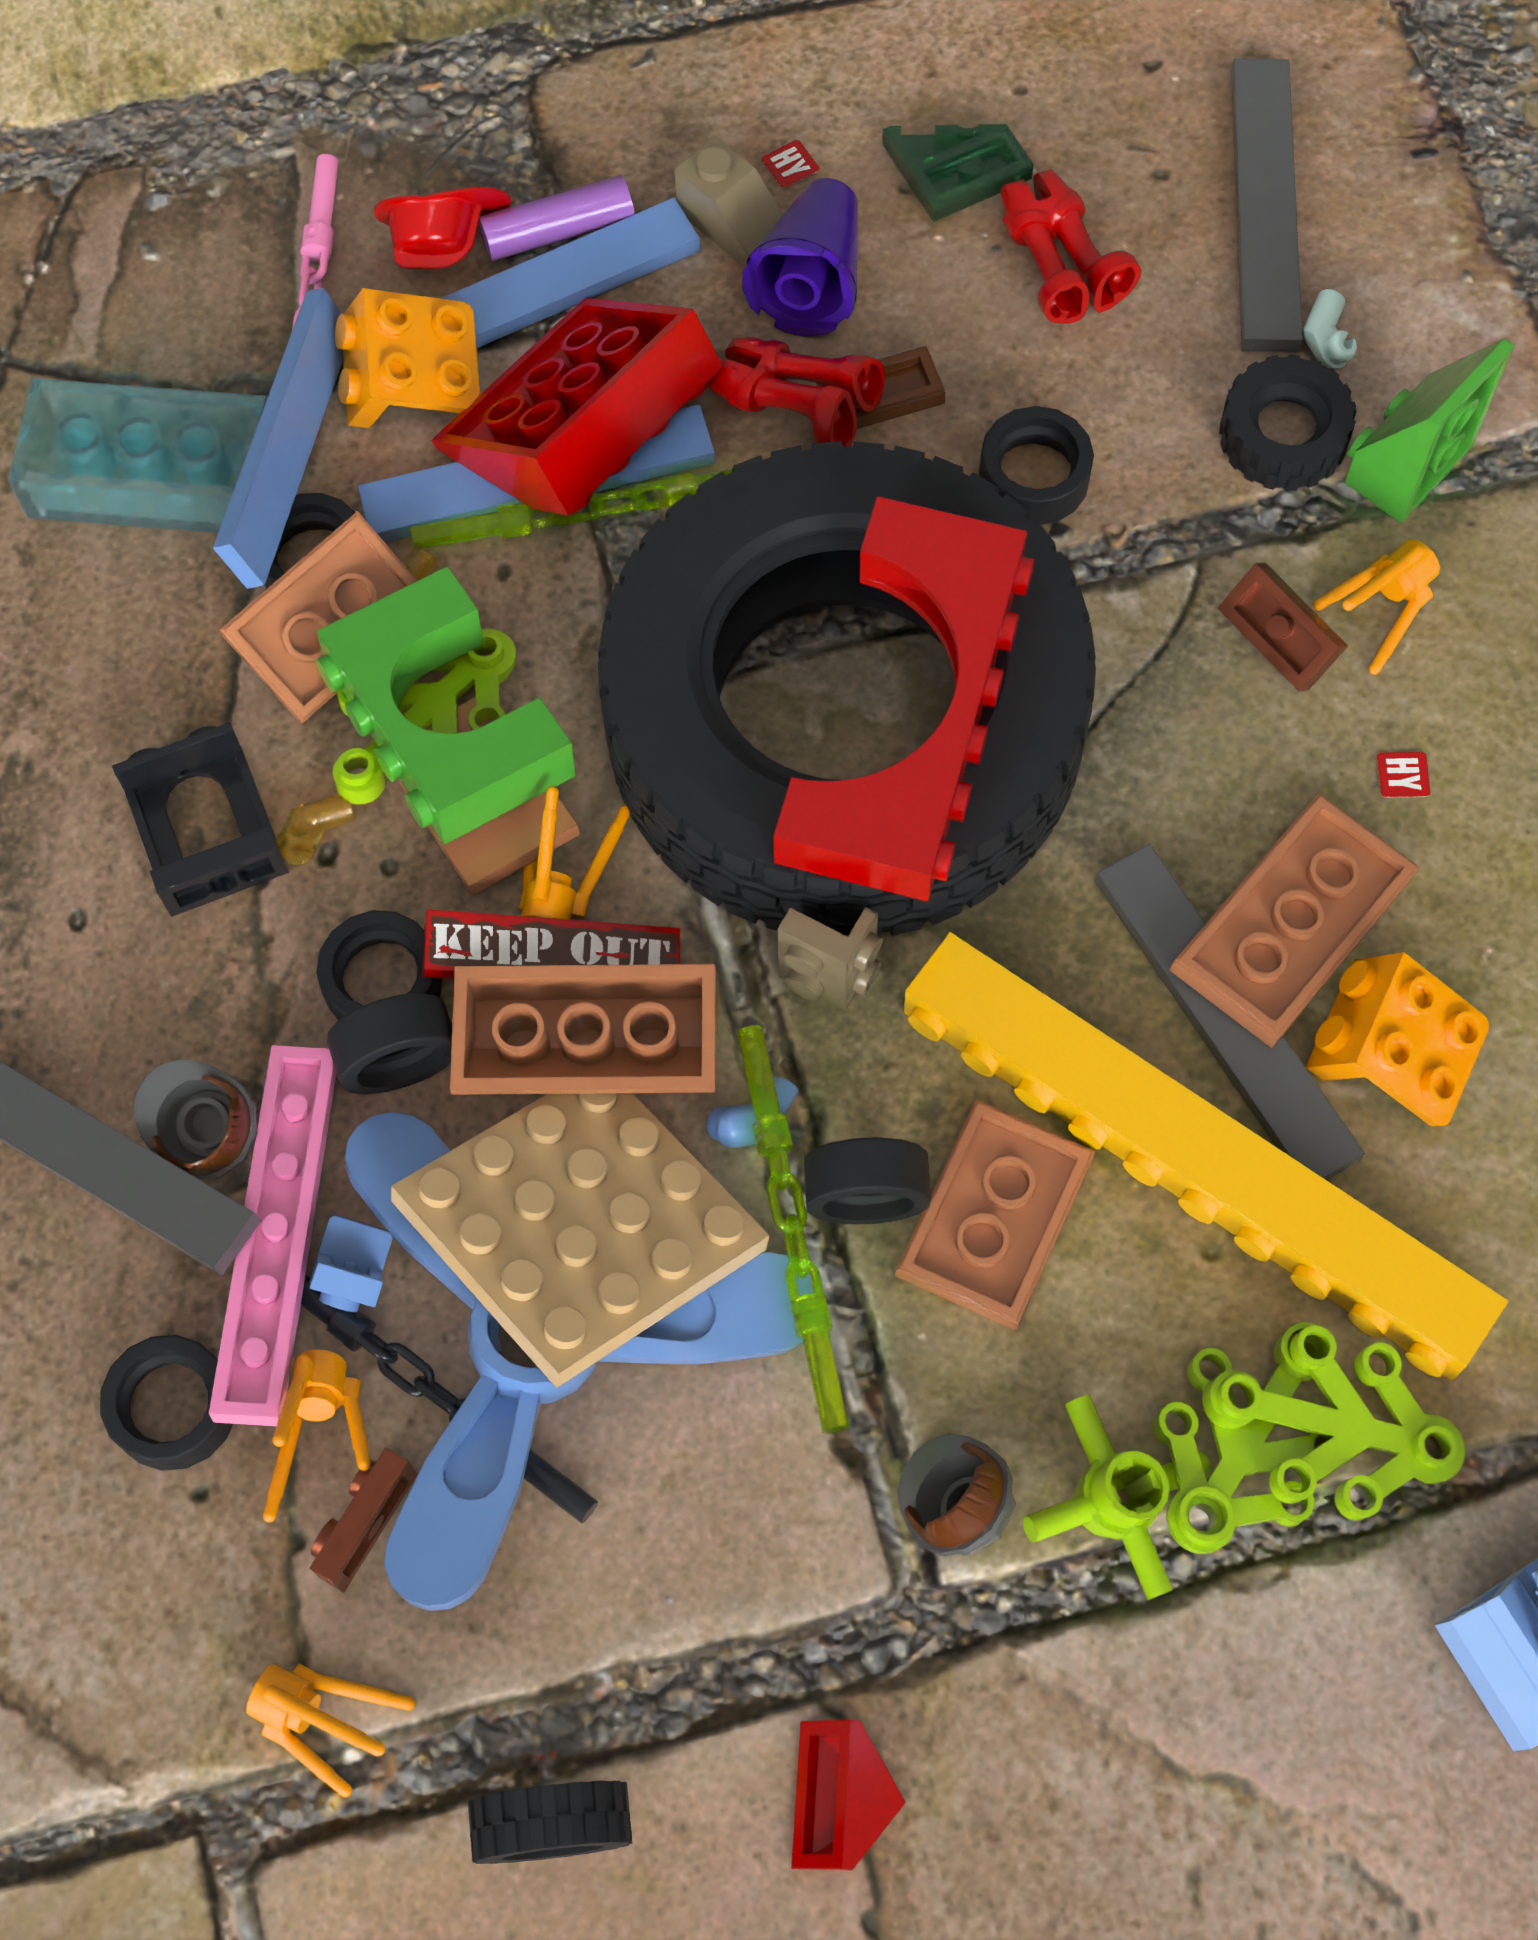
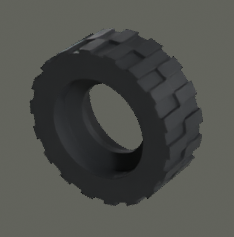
(1296, 382)
(549, 1822)

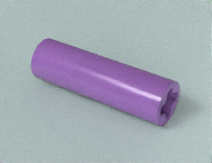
(555, 217)

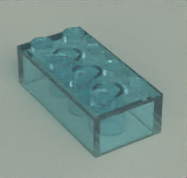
(131, 453)

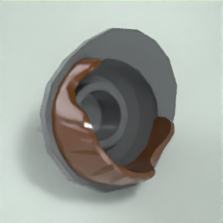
(196, 1117)
(956, 1495)

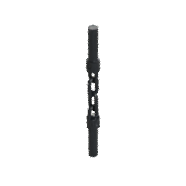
(357, 1331)

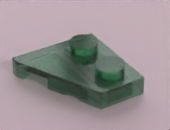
(957, 164)

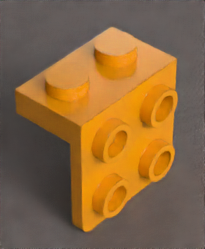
(405, 355)
(1401, 1034)

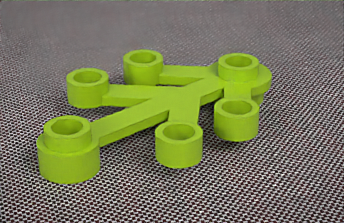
(435, 705)
(1346, 1424)
(1239, 1453)

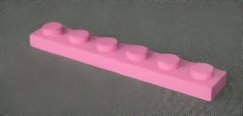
(273, 1262)

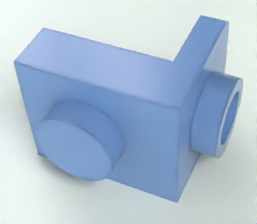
(350, 1263)

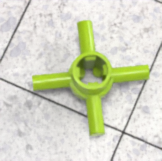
(1097, 1500)

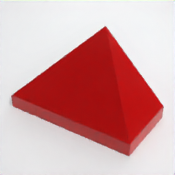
(840, 1796)

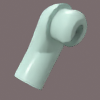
(1321, 332)

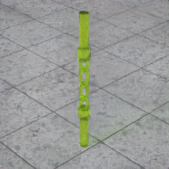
(517, 520)
(808, 1310)

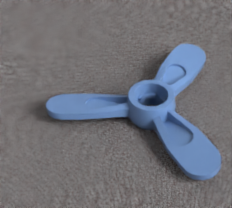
(479, 1463)

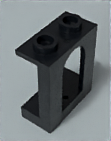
(218, 871)

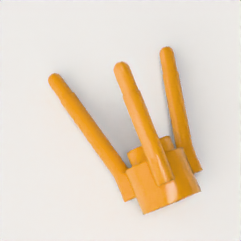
(1398, 577)
(550, 892)
(314, 1394)
(288, 1703)

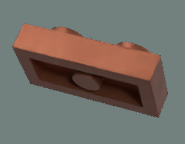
(1282, 626)
(347, 1542)

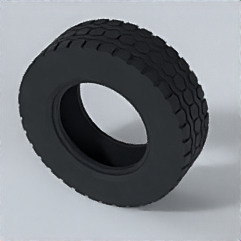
(786, 542)

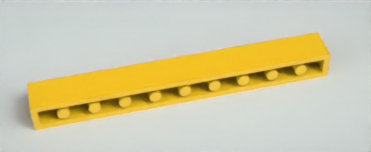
(1203, 1158)

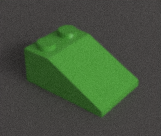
(1426, 432)

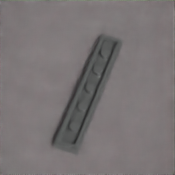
(1266, 206)
(1267, 1078)
(122, 1173)

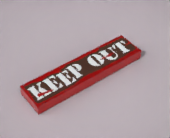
(511, 940)

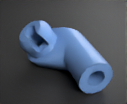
(734, 1124)

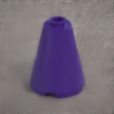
(808, 262)

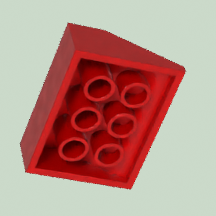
(582, 401)

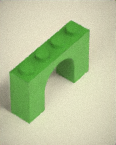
(450, 778)

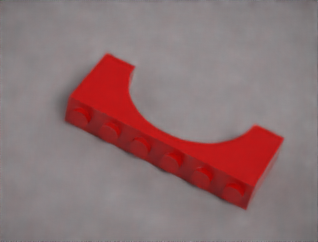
(895, 822)

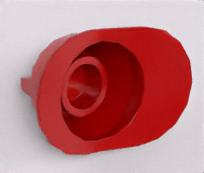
(437, 227)

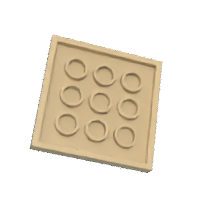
(578, 1225)

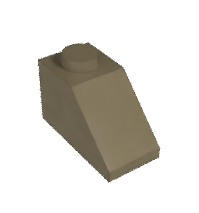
(725, 198)

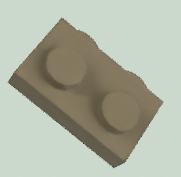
(825, 962)

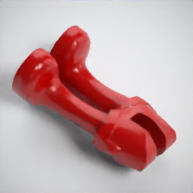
(1059, 215)
(757, 376)

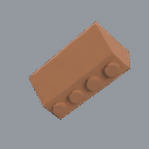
(584, 1029)

